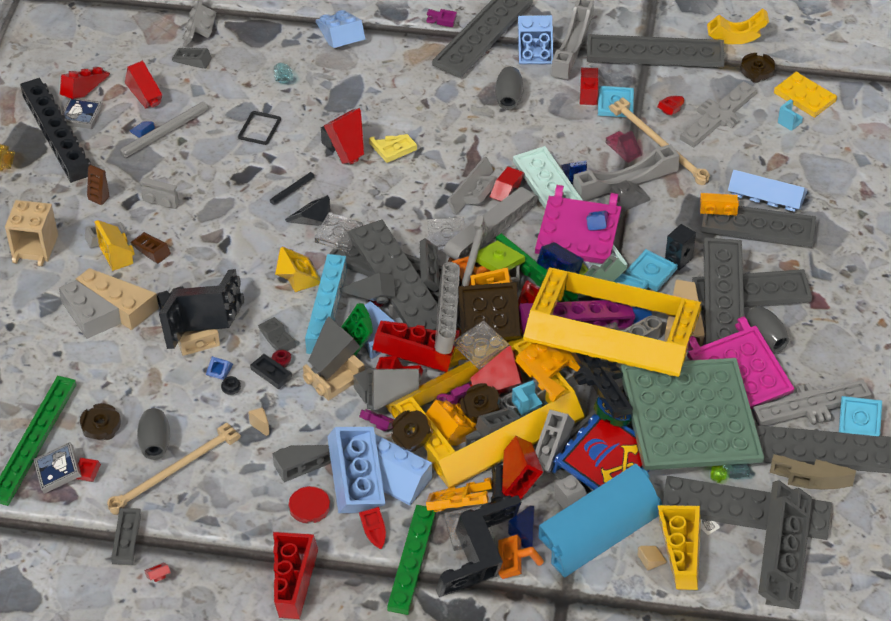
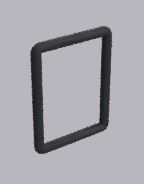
(271, 133)

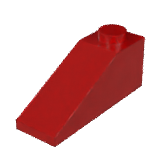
(589, 86)

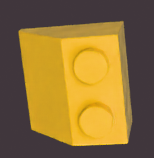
(114, 245)

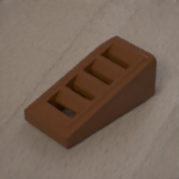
(97, 186)
(153, 248)

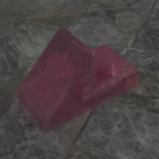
(624, 145)

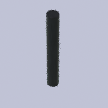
(299, 183)

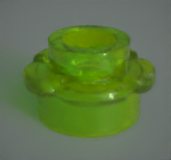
(718, 473)

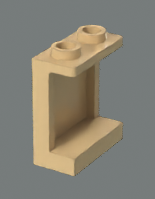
(198, 341)
(338, 382)

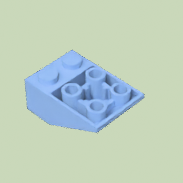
(341, 28)
(535, 39)

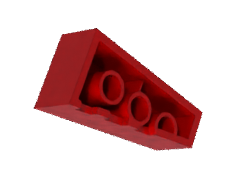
(411, 344)
(293, 569)

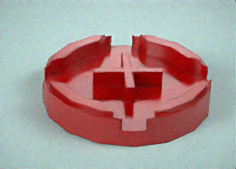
(309, 504)

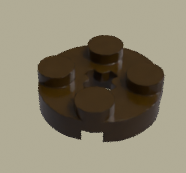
(764, 67)
(480, 392)
(100, 430)
(419, 437)

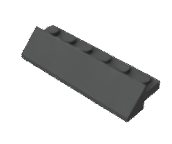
(785, 546)

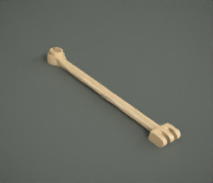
(623, 106)
(225, 432)

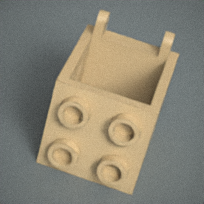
(31, 231)

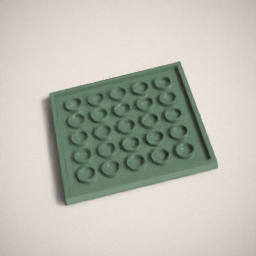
(692, 417)

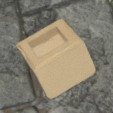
(259, 420)
(650, 557)

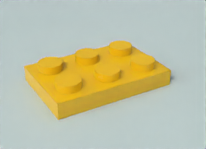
(805, 94)

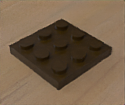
(493, 304)

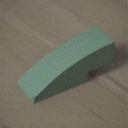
(609, 270)

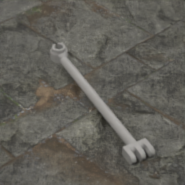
(481, 231)

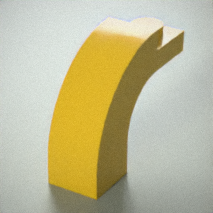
(738, 32)

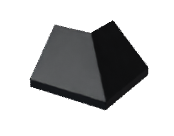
(312, 213)

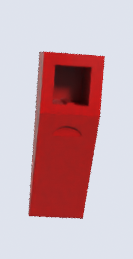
(80, 83)

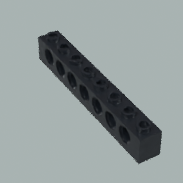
(55, 129)

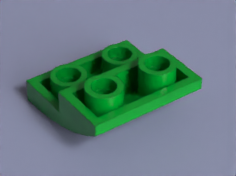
(359, 325)

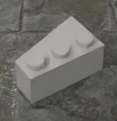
(88, 309)

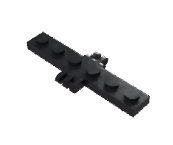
(602, 378)

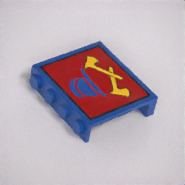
(599, 453)

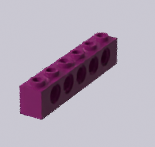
(591, 312)

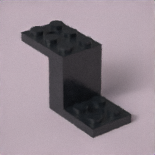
(201, 308)
(478, 545)

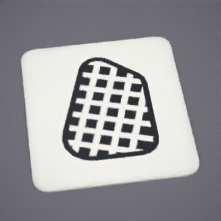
(709, 526)

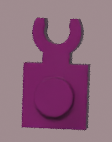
(381, 421)

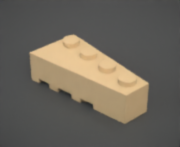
(133, 302)

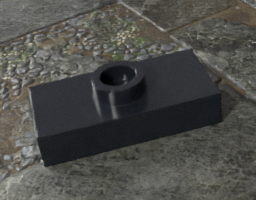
(271, 371)

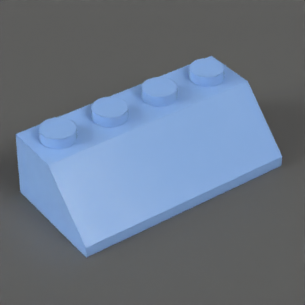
(767, 189)
(355, 469)
(402, 471)

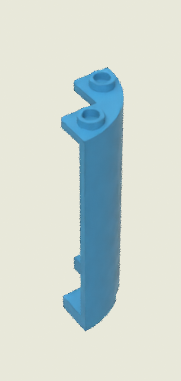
(600, 520)

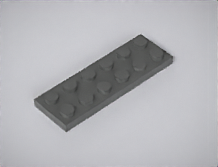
(763, 225)
(768, 288)

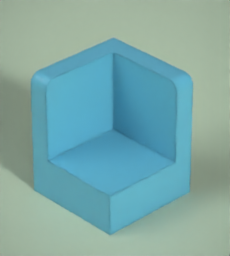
(789, 118)
(525, 397)

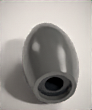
(509, 88)
(770, 327)
(153, 433)

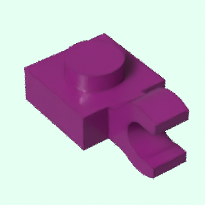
(444, 17)
(456, 394)

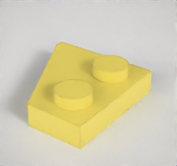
(393, 146)

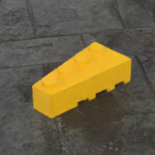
(682, 540)

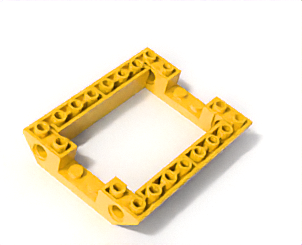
(606, 342)
(488, 451)

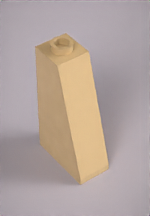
(688, 291)

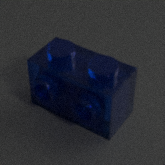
(558, 257)

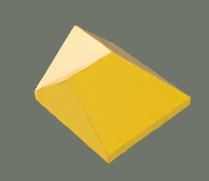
(296, 270)

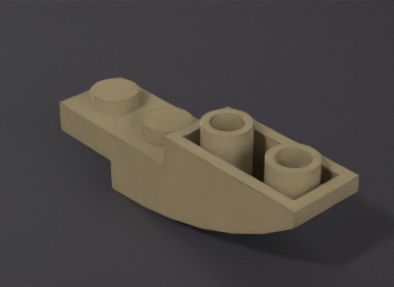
(817, 476)

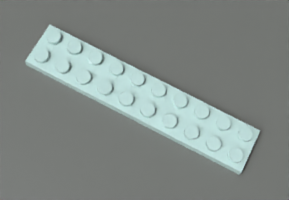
(543, 175)

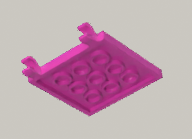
(567, 226)
(758, 366)

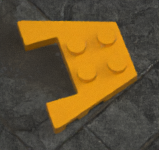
(544, 363)
(460, 496)

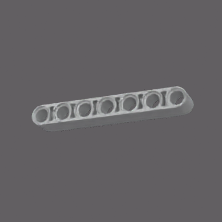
(496, 219)
(447, 308)

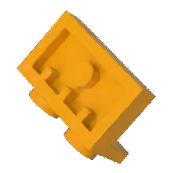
(719, 204)

